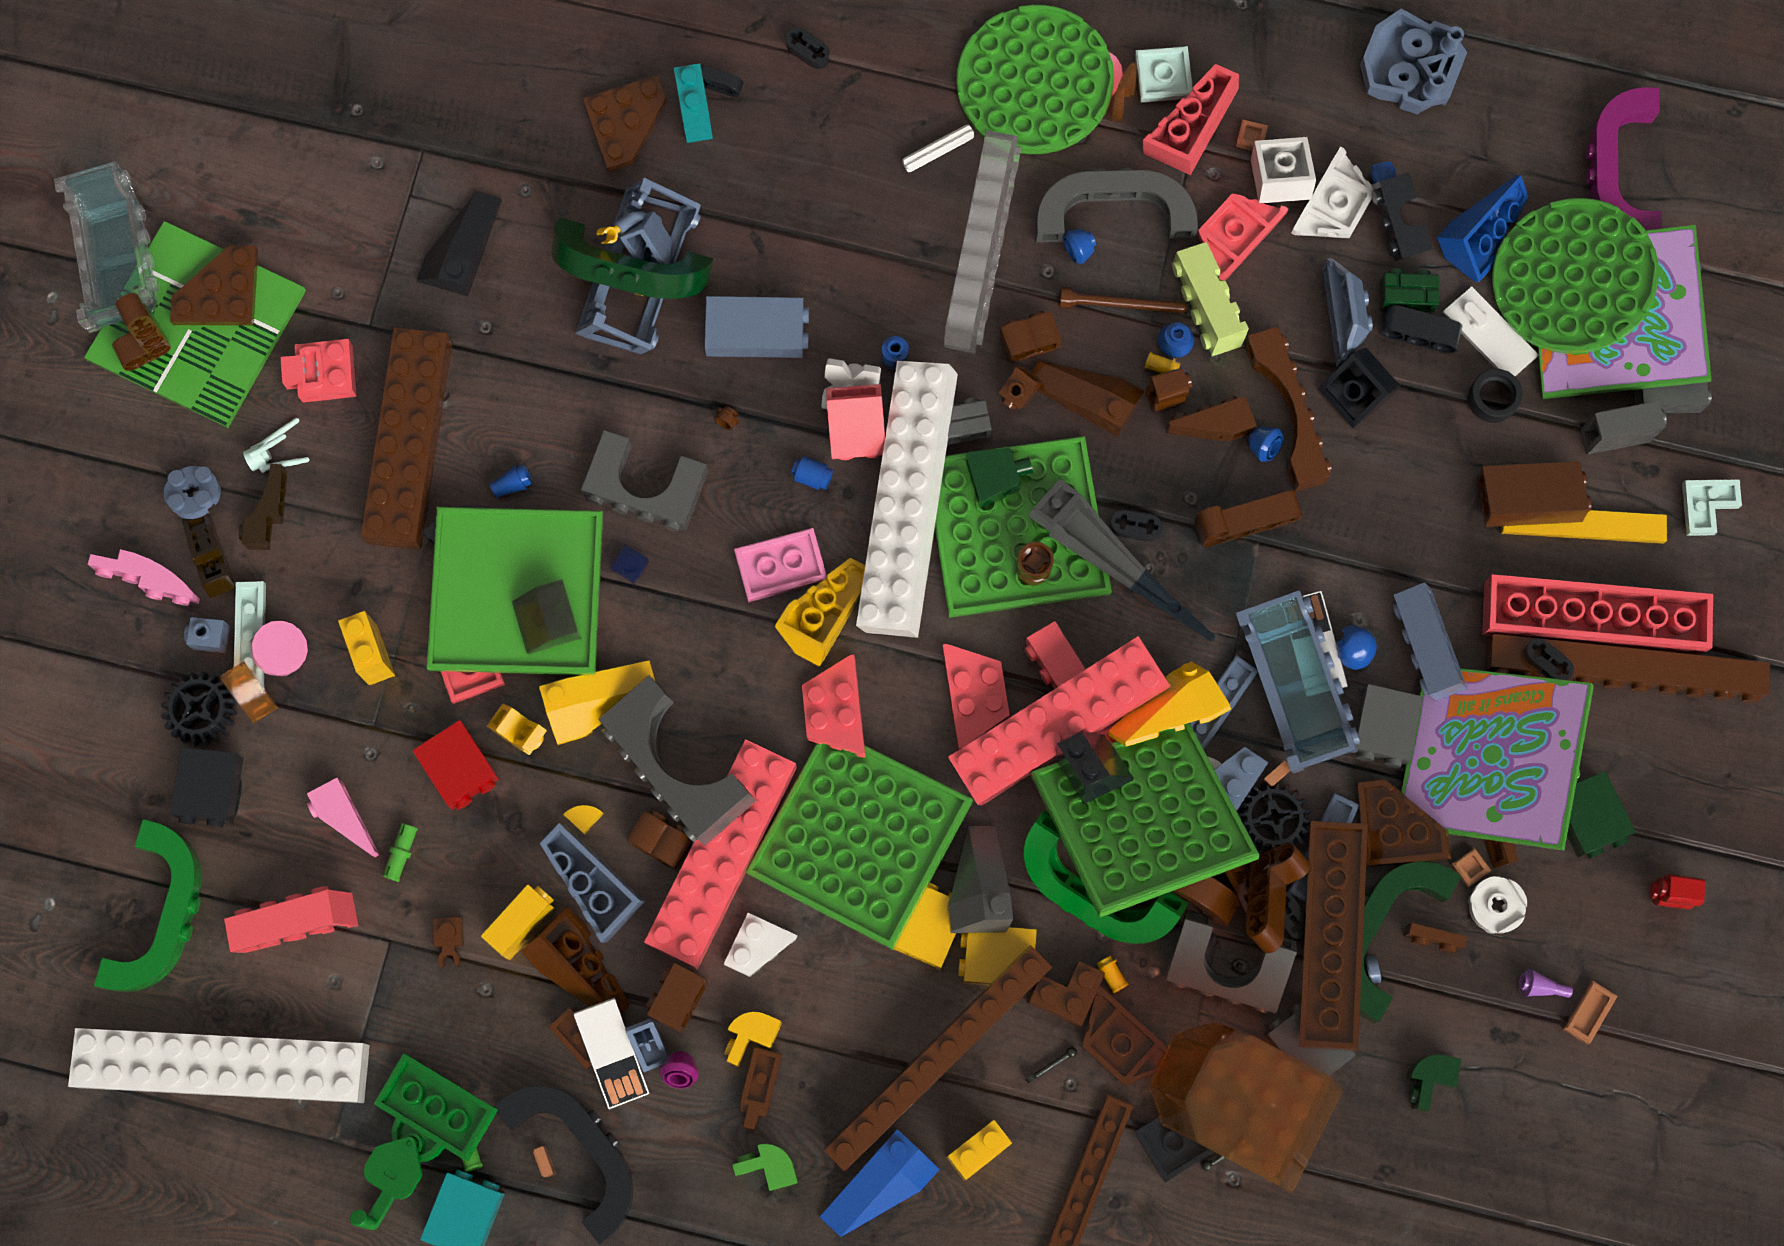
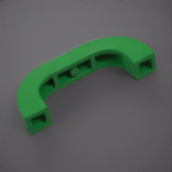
(1070, 894)
(175, 920)

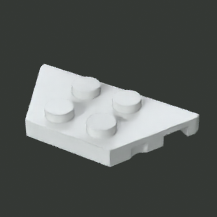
(1336, 201)

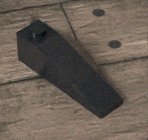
(458, 252)

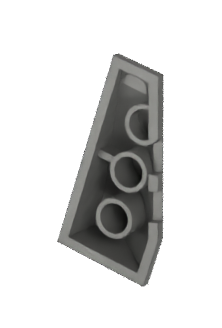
(980, 888)

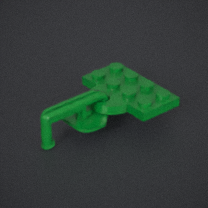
(424, 1109)

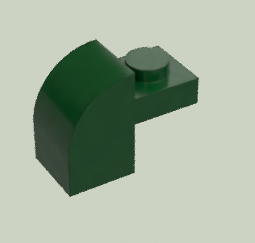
(1431, 1071)

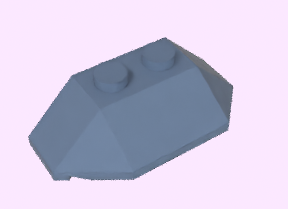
(1346, 310)

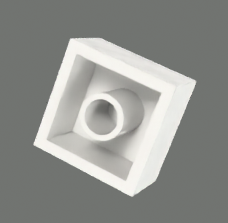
(1283, 170)

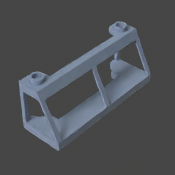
(594, 310)

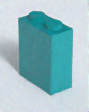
(693, 103)
(462, 1212)

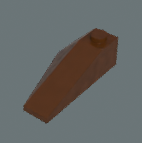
(1092, 395)
(569, 960)

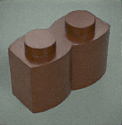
(1030, 336)
(1168, 389)
(659, 839)

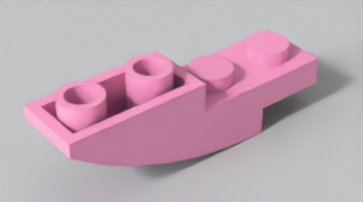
(151, 576)

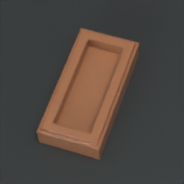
(1590, 1012)

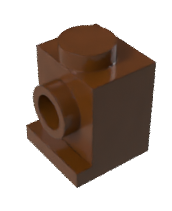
(1028, 383)

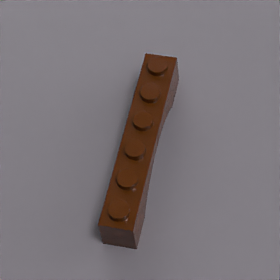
(1270, 358)

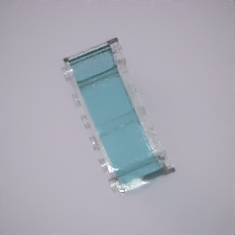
(108, 242)

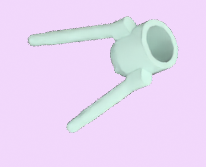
(259, 455)

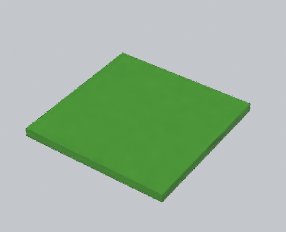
(493, 558)

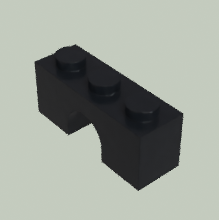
(1402, 239)

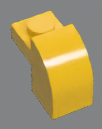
(517, 729)
(751, 1027)

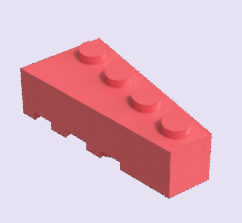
(1190, 126)
(290, 919)

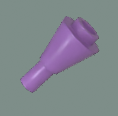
(1535, 984)

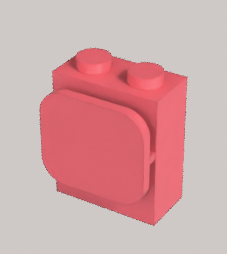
(855, 421)

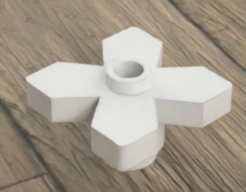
(852, 375)

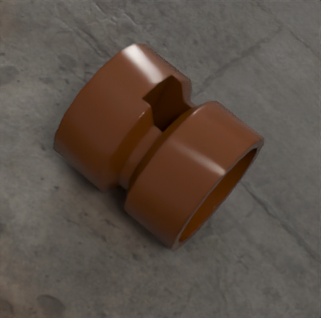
(1034, 563)

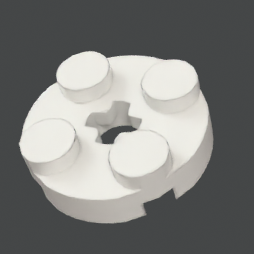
(1492, 920)

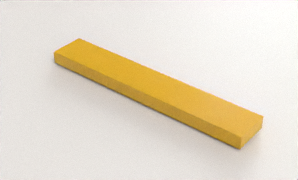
(1602, 526)

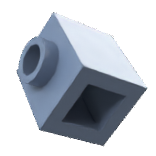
(207, 635)

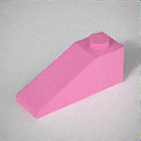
(335, 807)

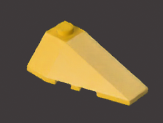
(820, 614)
(581, 700)

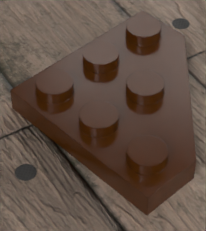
(625, 119)
(220, 292)
(1398, 827)

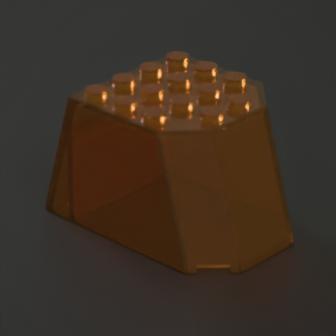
(1244, 1100)

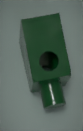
(995, 474)

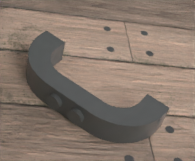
(1117, 186)

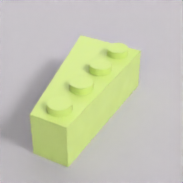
(1209, 300)

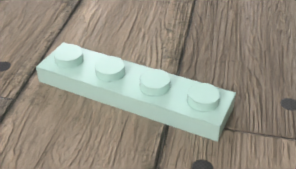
(249, 618)

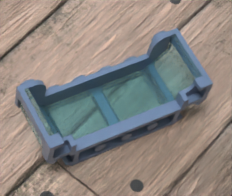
(1299, 680)

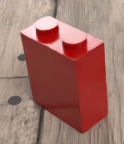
(456, 766)

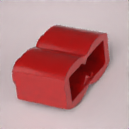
(1678, 891)

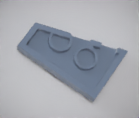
(1240, 774)

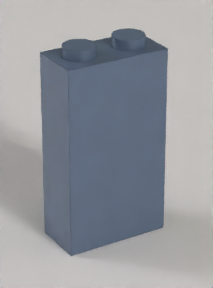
(755, 327)

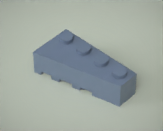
(596, 887)

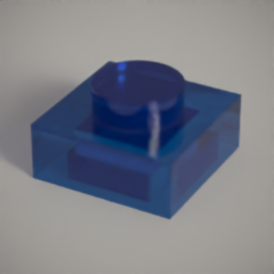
(629, 564)

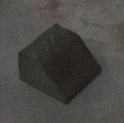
(546, 617)

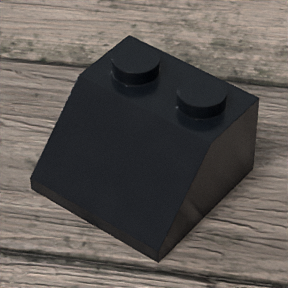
(1359, 387)
(1091, 765)

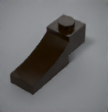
(257, 527)
(208, 555)

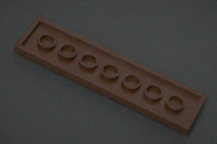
(1334, 936)

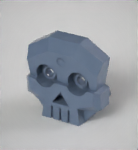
(1393, 55)

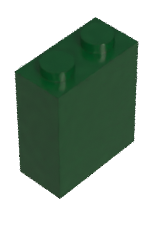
(1597, 817)

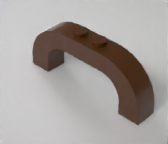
(1212, 899)

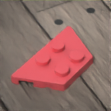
(1238, 230)
(975, 693)
(834, 708)

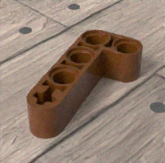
(145, 338)
(1225, 525)
(1268, 893)

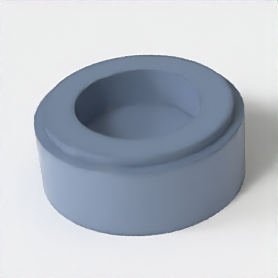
(1372, 969)

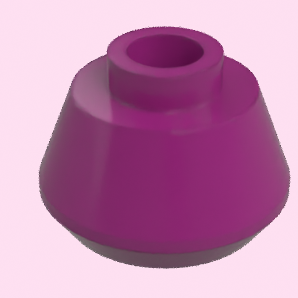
(679, 1070)

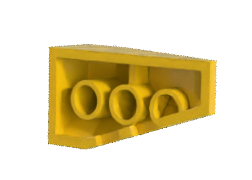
(1190, 698)

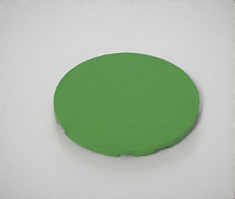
(1036, 78)
(1575, 276)

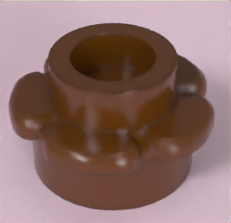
(726, 418)

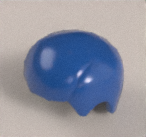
(1356, 647)

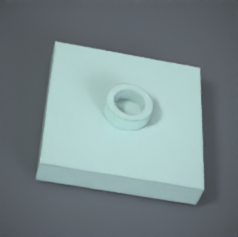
(1163, 74)

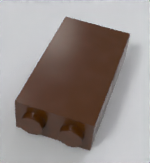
(1533, 494)

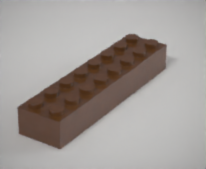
(407, 439)

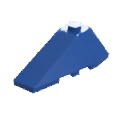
(1476, 234)
(885, 1181)

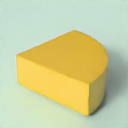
(583, 817)

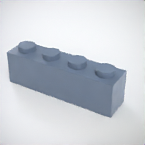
(1429, 642)

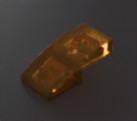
(1125, 90)
(248, 692)

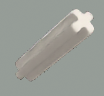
(938, 148)

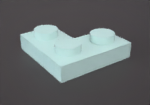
(1702, 499)

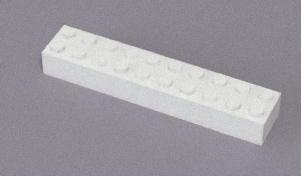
(907, 499)
(219, 1065)

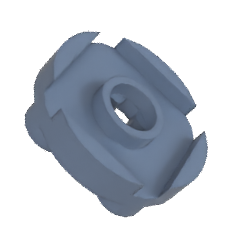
(182, 481)

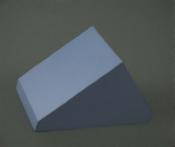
(647, 1044)

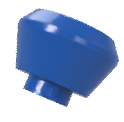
(1079, 245)
(1176, 339)
(1265, 442)

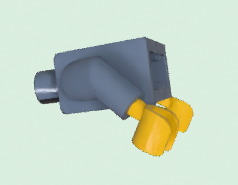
(642, 236)

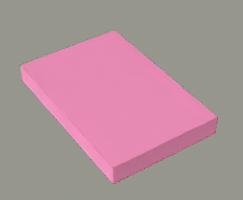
(780, 564)

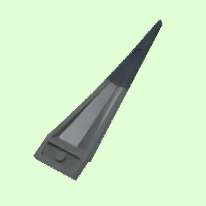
(1080, 529)

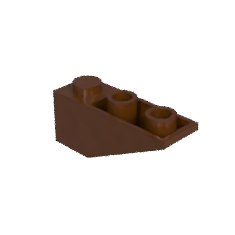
(1221, 423)

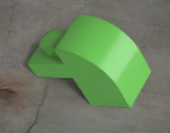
(776, 1165)

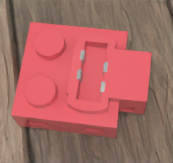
(321, 370)

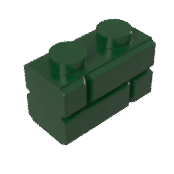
(1410, 290)

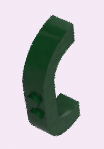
(626, 272)
(1421, 876)

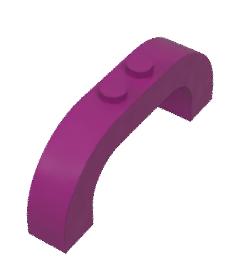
(1631, 106)

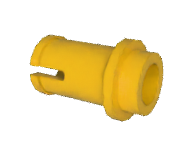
(1161, 364)
(1112, 974)

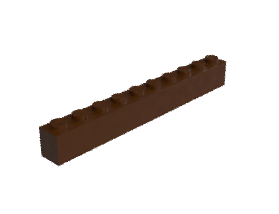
(1638, 668)
(937, 1058)

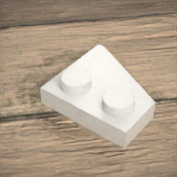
(756, 945)

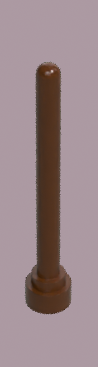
(1070, 298)

